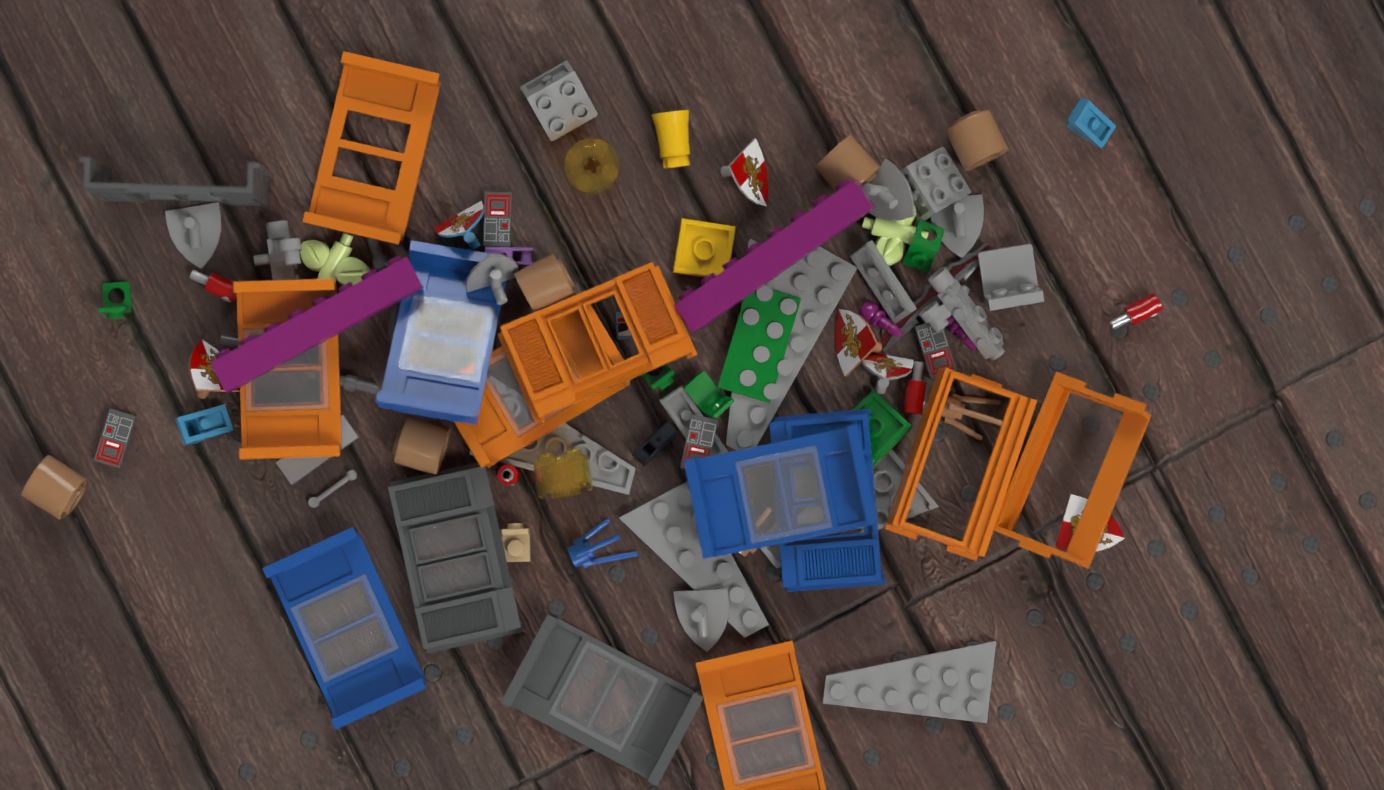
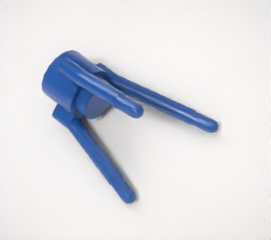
(583, 552)

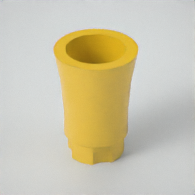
(673, 137)

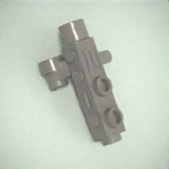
(283, 252)
(967, 314)

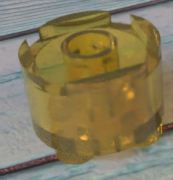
(598, 152)
(562, 474)

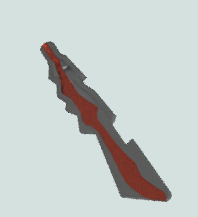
(958, 270)

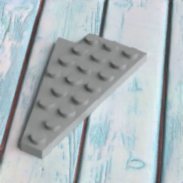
(819, 283)

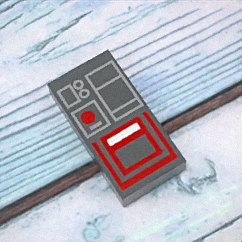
(497, 219)
(934, 349)
(115, 438)
(699, 438)

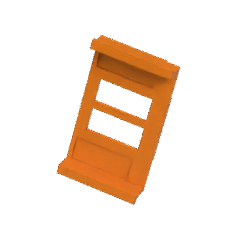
(388, 93)
(542, 365)

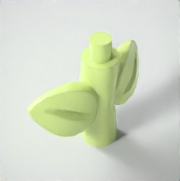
(892, 236)
(333, 262)

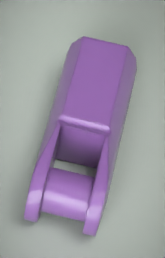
(526, 253)

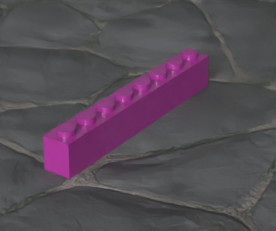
(775, 255)
(316, 325)

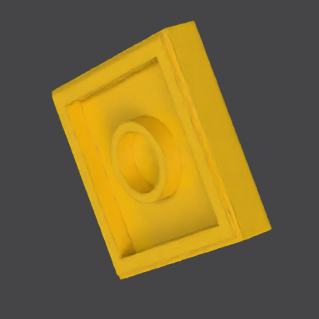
(703, 248)

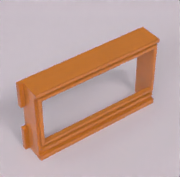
(996, 476)
(1107, 484)

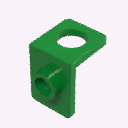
(922, 251)
(112, 310)
(662, 380)
(707, 395)

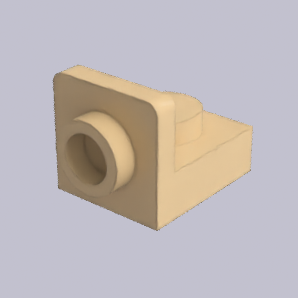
(516, 542)

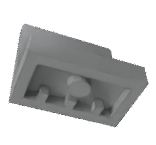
(559, 100)
(934, 183)
(1009, 277)

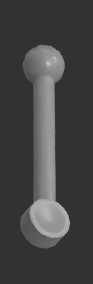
(315, 501)

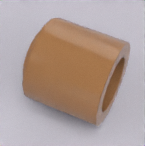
(976, 139)
(849, 162)
(545, 282)
(421, 445)
(55, 487)

